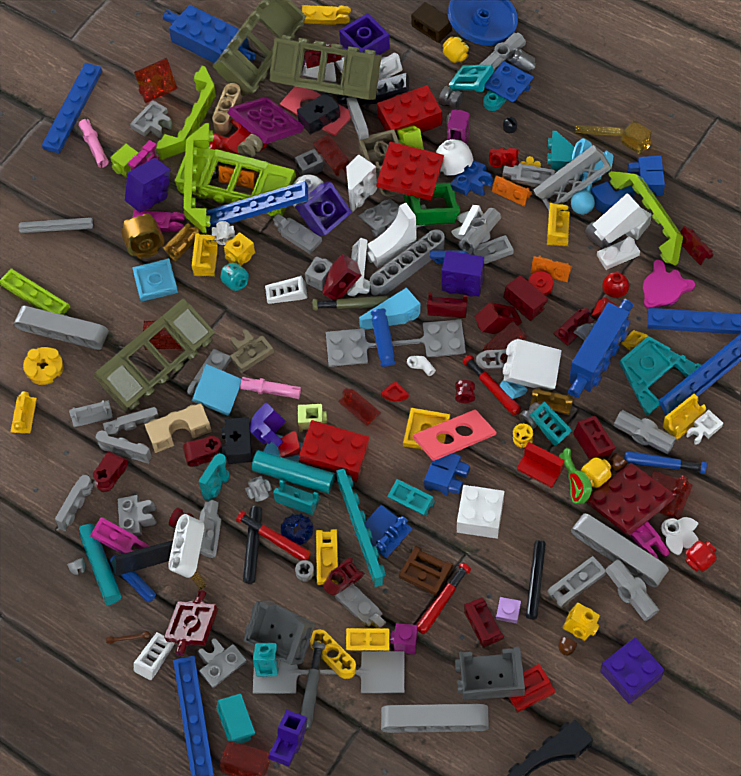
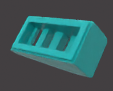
(560, 424)

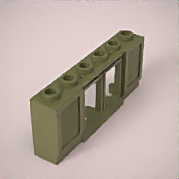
(281, 18)
(358, 75)
(126, 382)

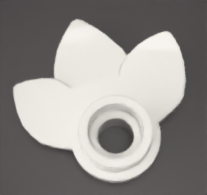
(682, 536)

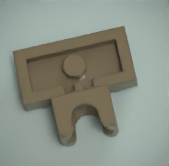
(249, 351)

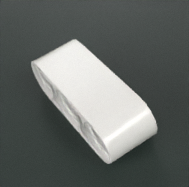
(186, 546)

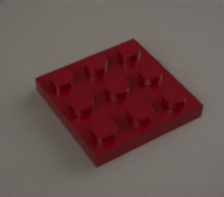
(630, 498)

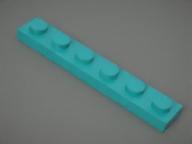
(363, 534)

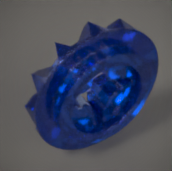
(301, 536)

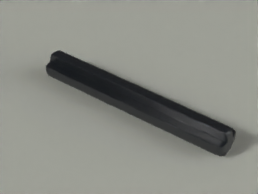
(252, 547)
(535, 580)

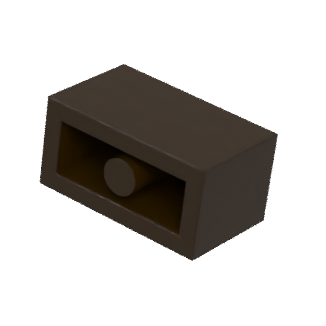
(431, 22)

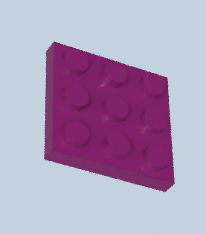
(265, 120)

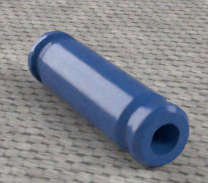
(383, 337)

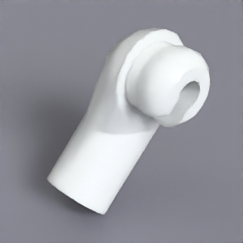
(421, 362)

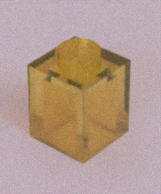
(637, 137)

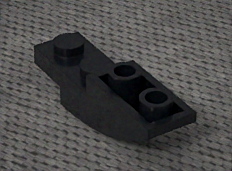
(386, 89)

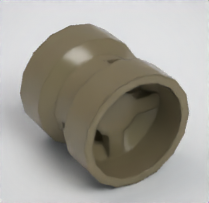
(250, 146)

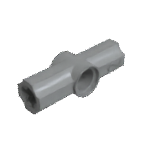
(503, 50)
(480, 230)
(644, 431)
(632, 590)

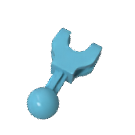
(583, 201)

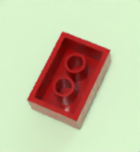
(410, 109)
(334, 449)

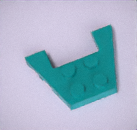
(648, 364)

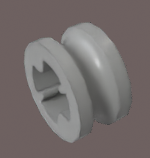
(307, 564)

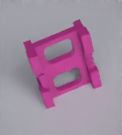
(141, 156)

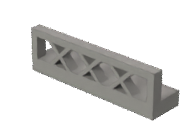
(571, 174)

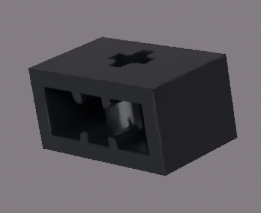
(318, 113)
(238, 430)

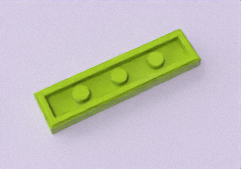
(33, 293)

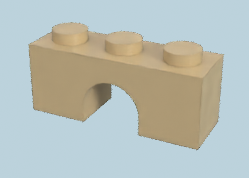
(191, 419)

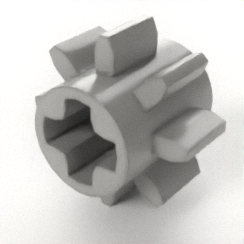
(258, 488)

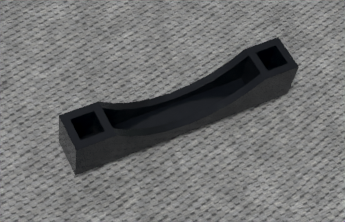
(566, 745)

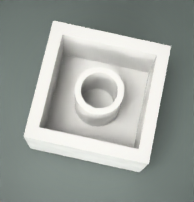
(480, 511)

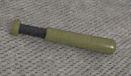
(362, 302)

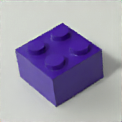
(365, 34)
(147, 185)
(323, 209)
(462, 273)
(632, 670)

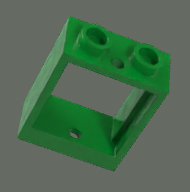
(437, 215)

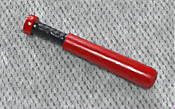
(509, 403)
(276, 538)
(437, 606)

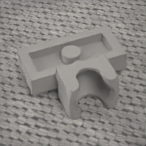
(152, 119)
(135, 514)
(220, 663)

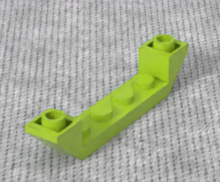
(198, 139)
(170, 145)
(672, 247)

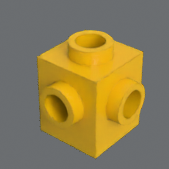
(239, 249)
(581, 622)

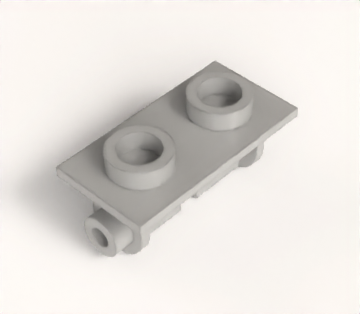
(91, 413)

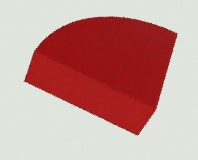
(394, 393)

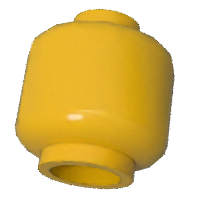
(455, 49)
(597, 471)

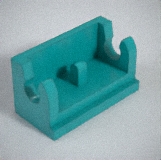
(411, 497)
(296, 498)
(235, 719)

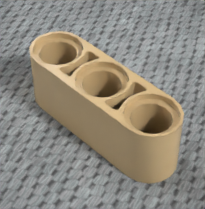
(221, 119)

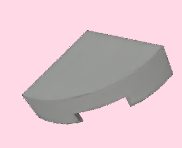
(584, 330)

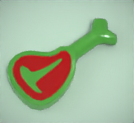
(579, 482)

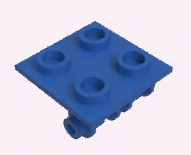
(509, 82)
(387, 530)

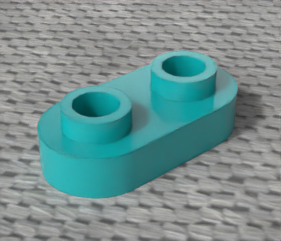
(493, 105)

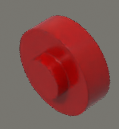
(542, 281)

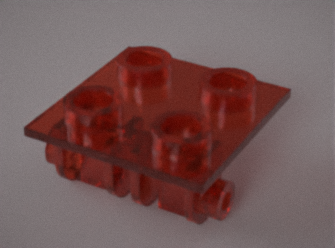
(155, 80)
(681, 490)

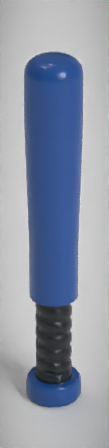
(663, 462)

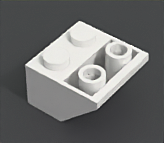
(361, 181)

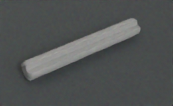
(56, 225)

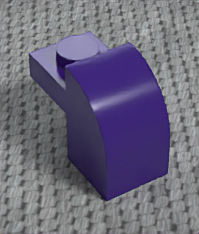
(265, 424)
(289, 739)

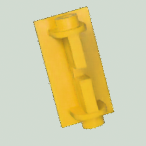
(23, 413)

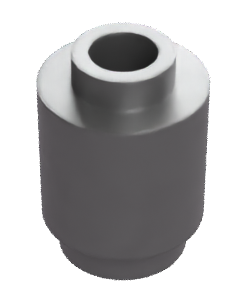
(522, 60)
(594, 238)

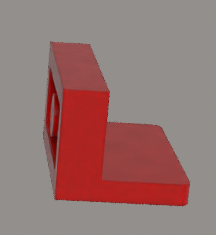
(541, 465)

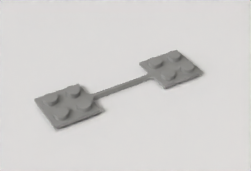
(439, 338)
(378, 673)

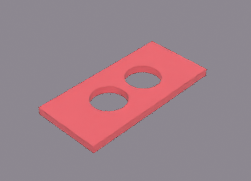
(298, 95)
(436, 450)

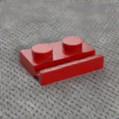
(536, 688)

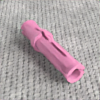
(90, 136)
(262, 386)

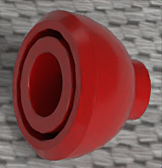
(615, 285)

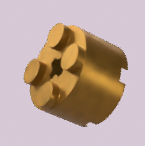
(142, 236)

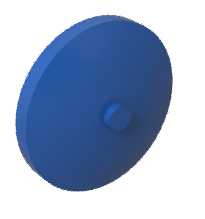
(483, 20)

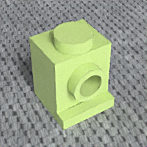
(310, 412)

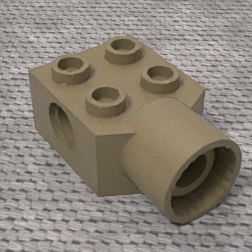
(375, 149)

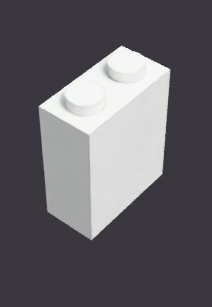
(531, 365)

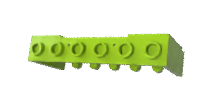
(270, 176)

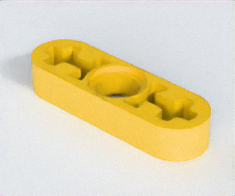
(335, 663)

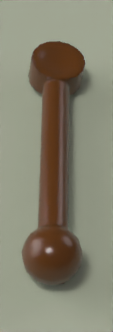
(146, 635)

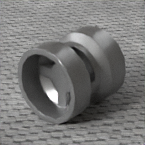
(451, 97)
(526, 418)

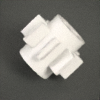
(223, 232)

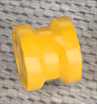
(521, 431)

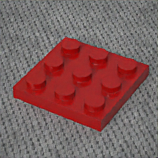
(410, 171)

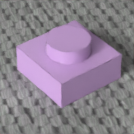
(508, 610)

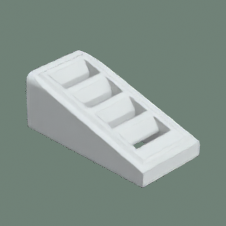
(285, 285)
(147, 667)

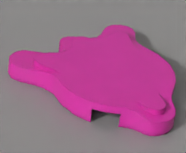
(664, 287)

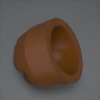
(617, 462)
(566, 646)

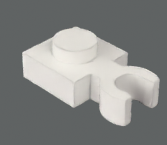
(705, 425)

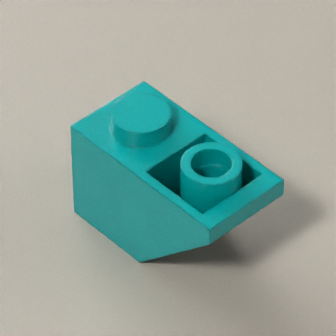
(560, 153)

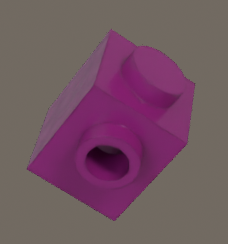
(404, 638)

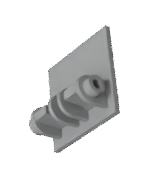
(380, 216)

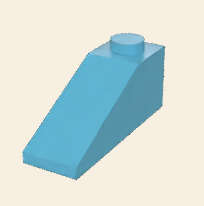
(399, 310)

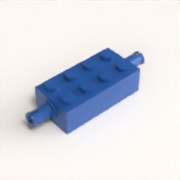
(203, 33)
(599, 347)

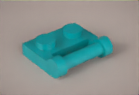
(471, 73)
(211, 481)

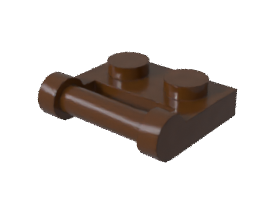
(423, 576)

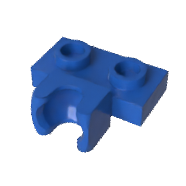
(472, 178)

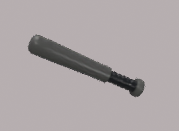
(312, 684)

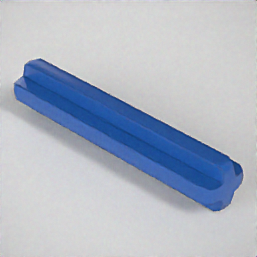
(138, 585)

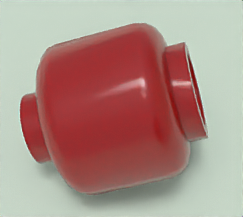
(700, 556)

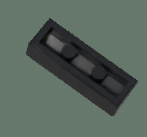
(142, 558)

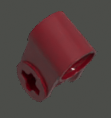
(201, 450)
(109, 471)
(345, 574)

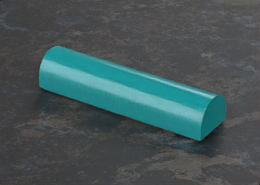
(293, 471)
(100, 565)

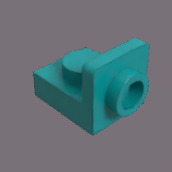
(265, 659)

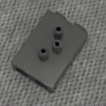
(280, 626)
(490, 675)

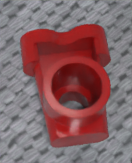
(504, 157)

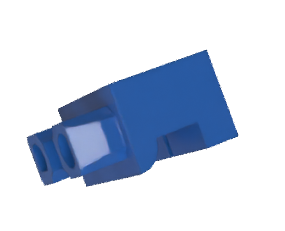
(651, 170)
(443, 473)

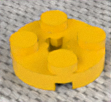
(43, 355)

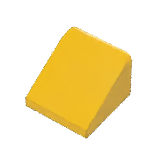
(634, 339)

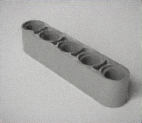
(403, 271)
(61, 327)
(616, 547)
(434, 718)

